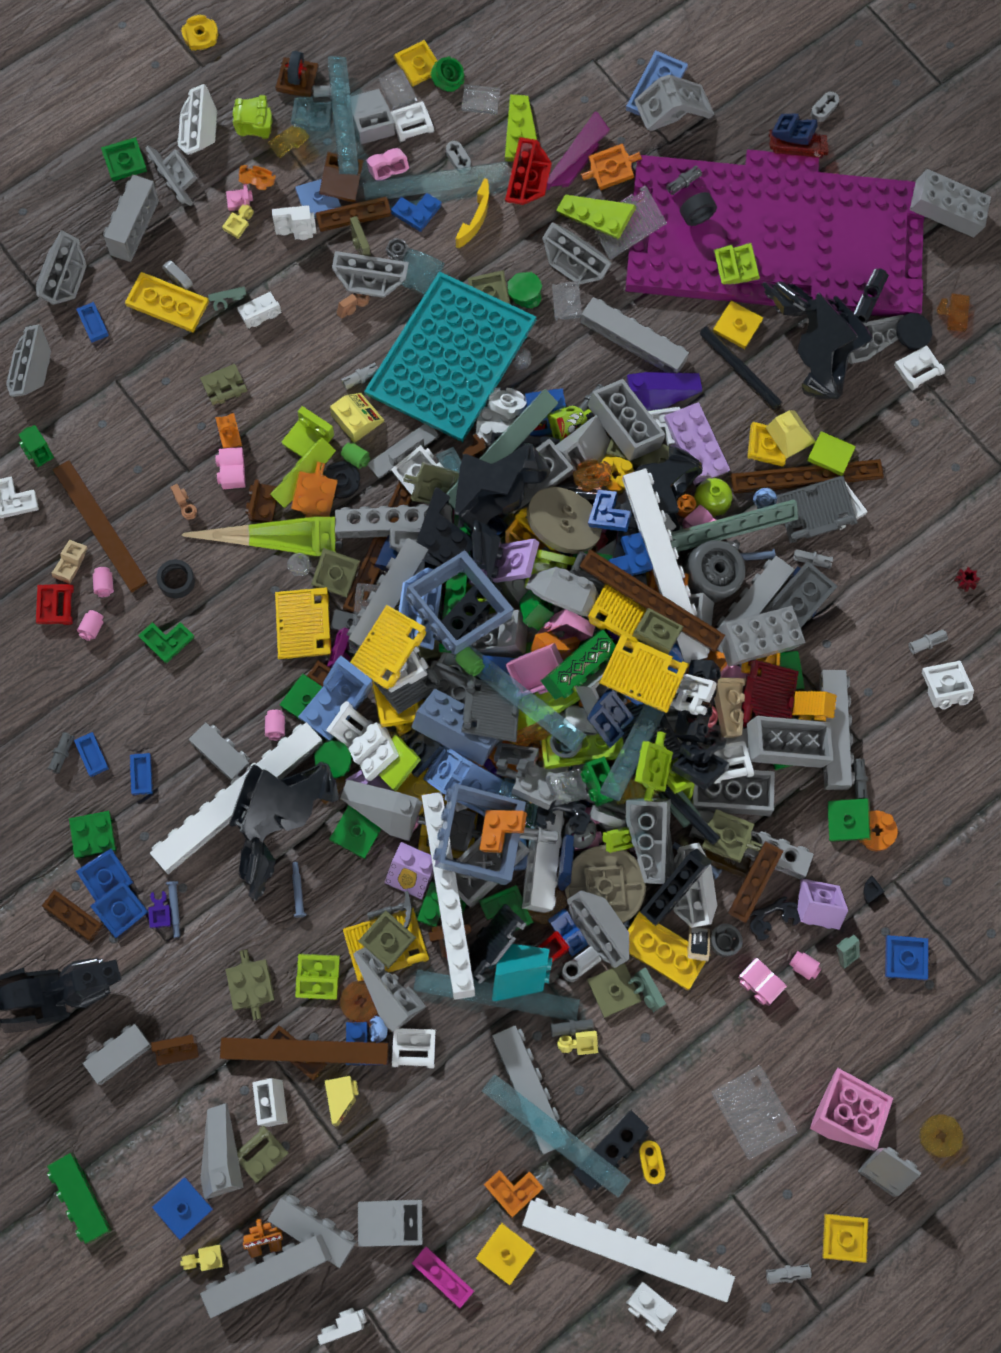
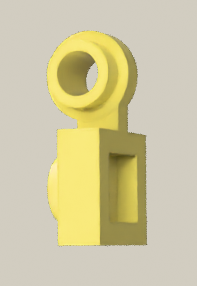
(237, 224)
(585, 1043)
(209, 1259)

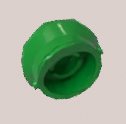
(447, 74)
(525, 289)
(336, 756)

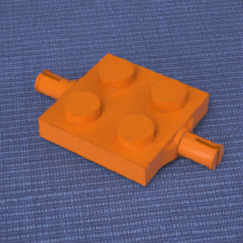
(611, 166)
(314, 493)

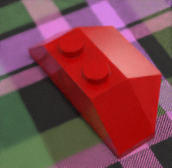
(528, 173)

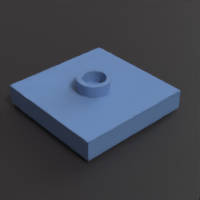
(309, 196)

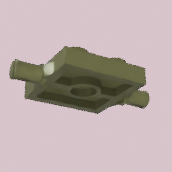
(430, 478)
(734, 836)
(250, 985)

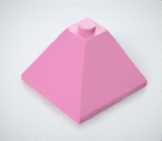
(852, 1112)

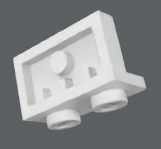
(259, 310)
(651, 1307)

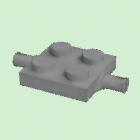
(533, 787)

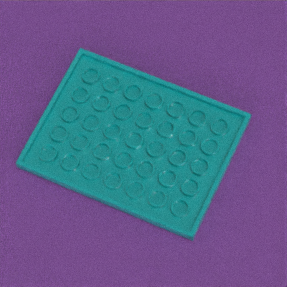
(450, 356)

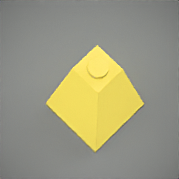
(790, 433)

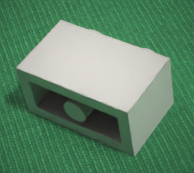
(270, 1102)

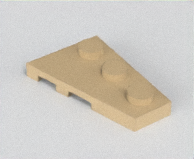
(728, 706)

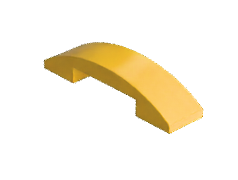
(466, 231)

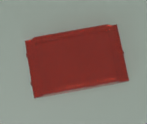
(816, 148)

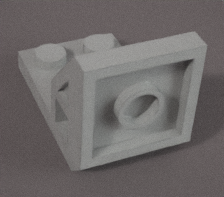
(670, 100)

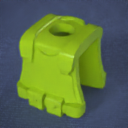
(252, 117)

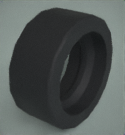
(698, 209)
(171, 565)

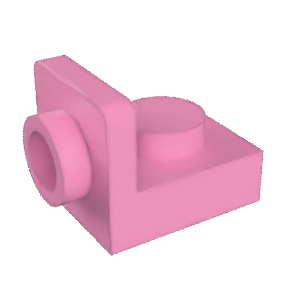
(238, 198)

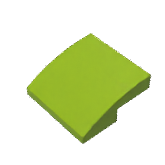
(737, 264)
(831, 453)
(402, 766)
(317, 976)

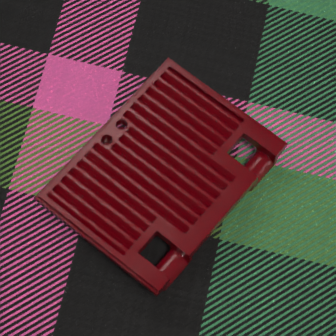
(770, 692)

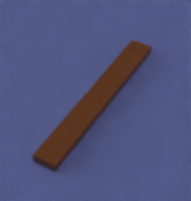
(803, 476)
(100, 526)
(368, 572)
(649, 598)
(304, 1050)

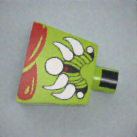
(567, 420)

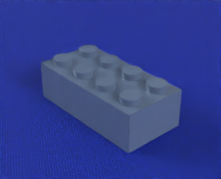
(442, 721)

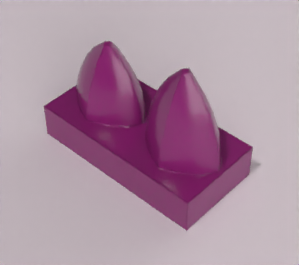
(339, 647)

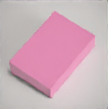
(570, 623)
(534, 667)

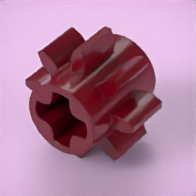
(966, 584)

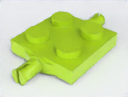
(654, 766)

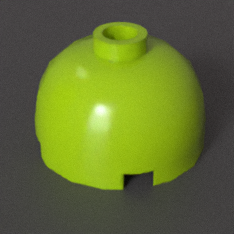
(714, 496)

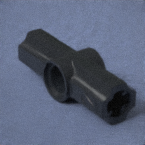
(874, 287)

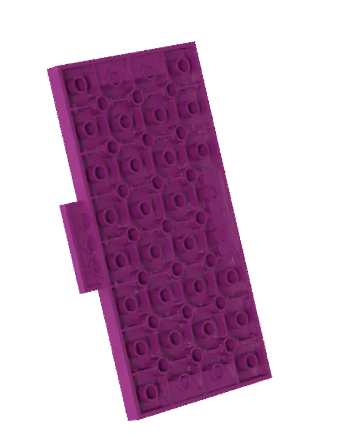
(802, 226)

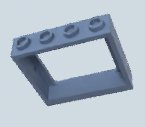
(465, 564)
(487, 800)

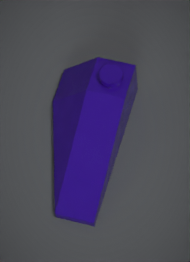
(663, 389)

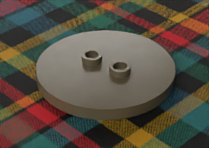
(561, 520)
(610, 876)

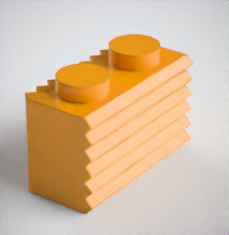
(814, 705)

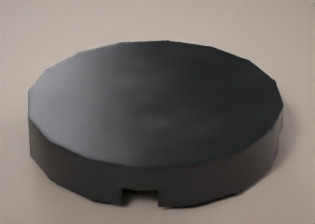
(914, 331)
(347, 477)

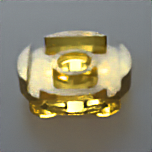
(934, 1146)

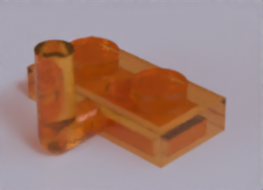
(956, 312)
(532, 734)

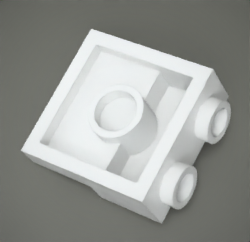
(294, 220)
(491, 422)
(411, 465)
(411, 671)
(948, 684)
(373, 750)
(347, 1323)

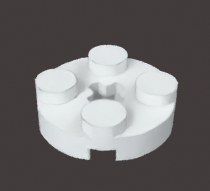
(507, 403)

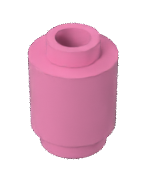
(103, 581)
(90, 625)
(275, 725)
(805, 965)

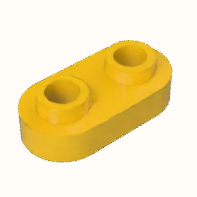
(652, 1162)

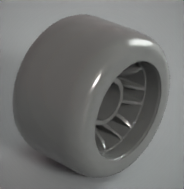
(703, 577)

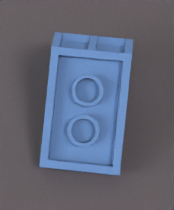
(341, 685)
(455, 768)

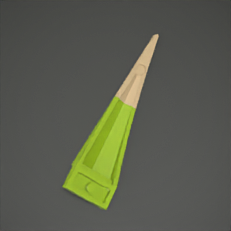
(294, 535)

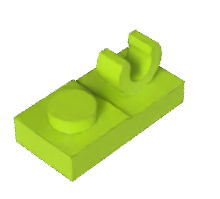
(617, 839)

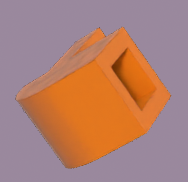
(565, 646)

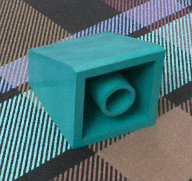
(521, 972)

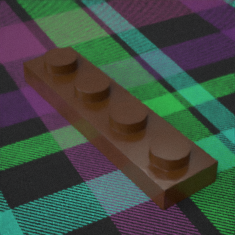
(365, 212)
(755, 881)

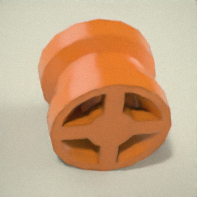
(688, 502)

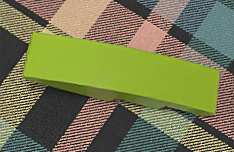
(319, 452)

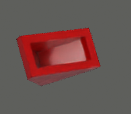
(556, 946)

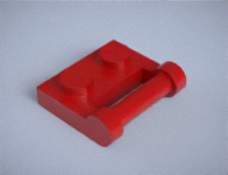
(48, 604)

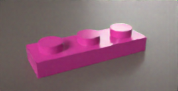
(443, 1277)

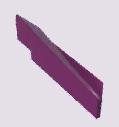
(579, 152)

